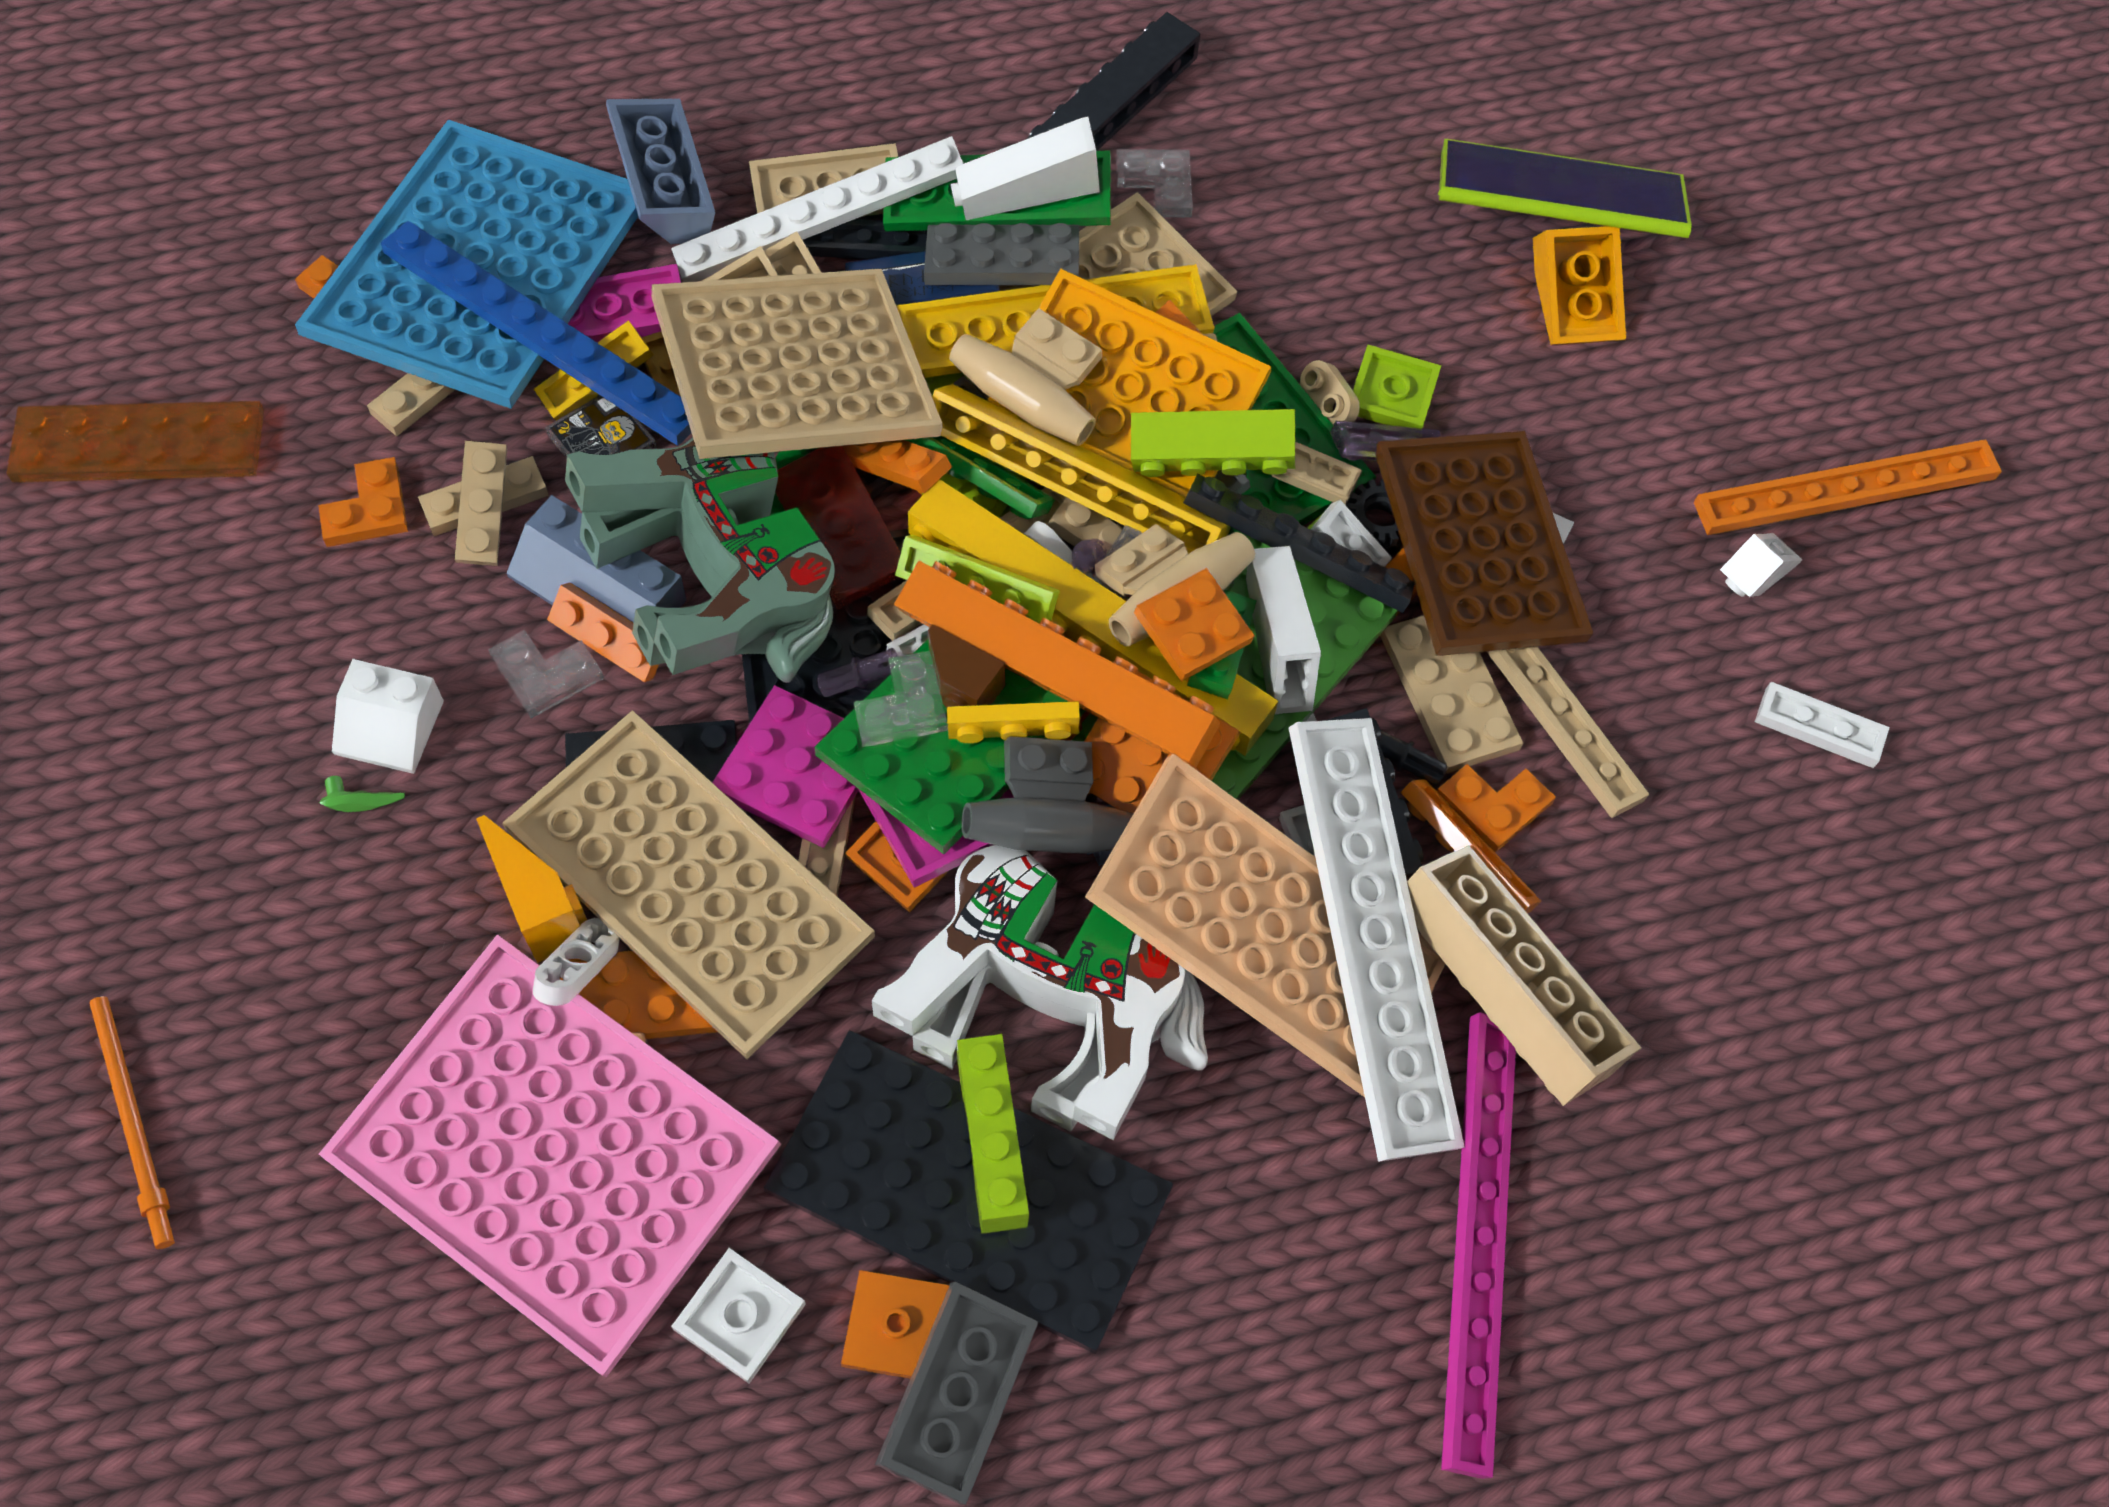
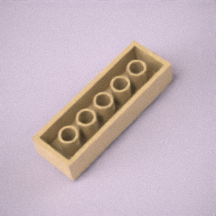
(1517, 975)

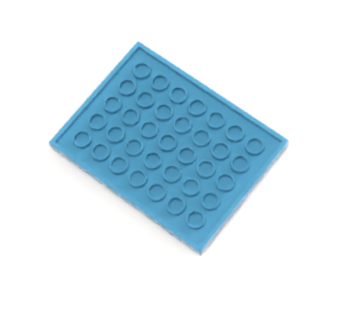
(508, 209)

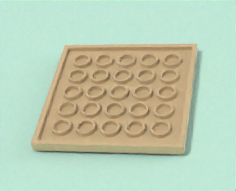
(793, 363)

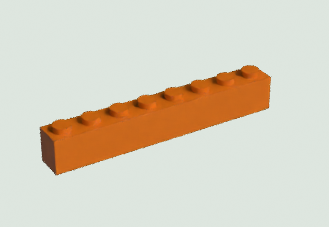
(1060, 665)

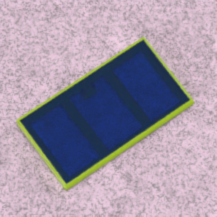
(1564, 188)

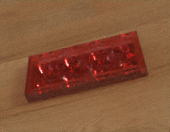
(844, 520)

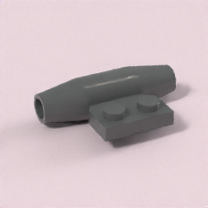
(1048, 802)

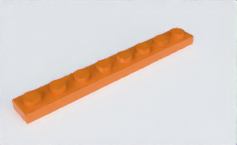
(1846, 487)

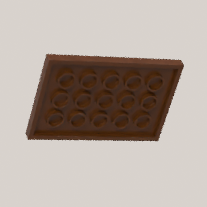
(1482, 543)

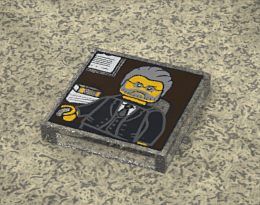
(599, 430)

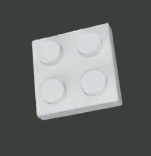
(738, 1315)

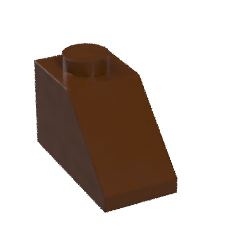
(963, 671)

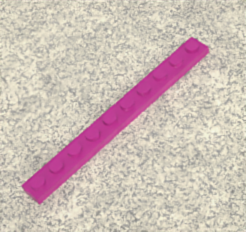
(1479, 1253)

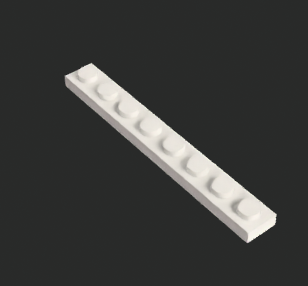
(820, 209)

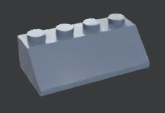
(662, 167)
(554, 555)

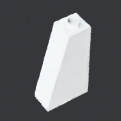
(1030, 173)
(1283, 630)

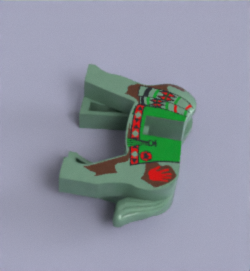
(760, 568)

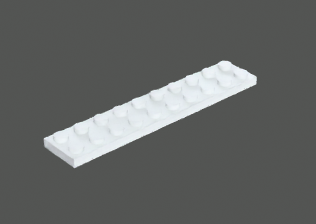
(1375, 939)

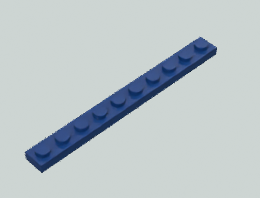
(539, 331)

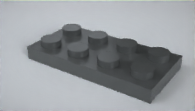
(1000, 254)
(957, 1393)

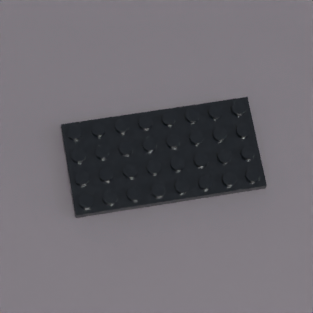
(894, 1166)

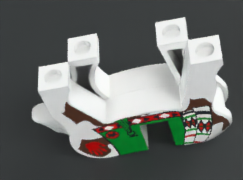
(1106, 982)

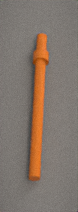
(153, 1200)

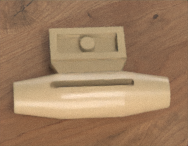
(1035, 375)
(1159, 562)

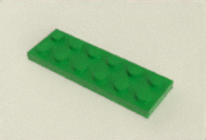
(938, 206)

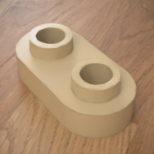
(1330, 389)

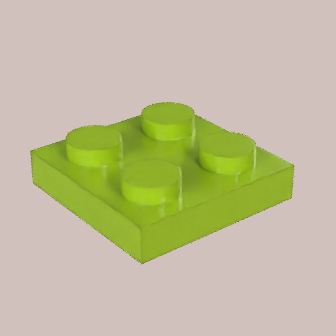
(1395, 388)

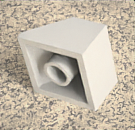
(384, 715)

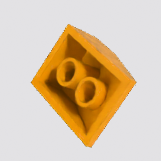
(1581, 284)
(535, 892)

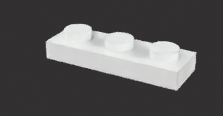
(1822, 724)

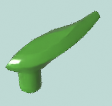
(355, 801)

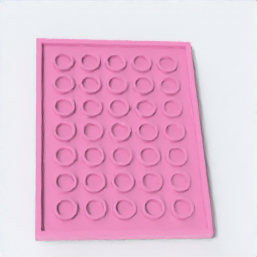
(551, 1155)

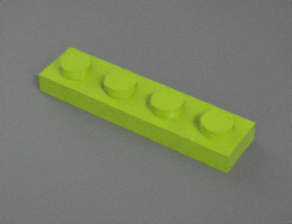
(1032, 595)

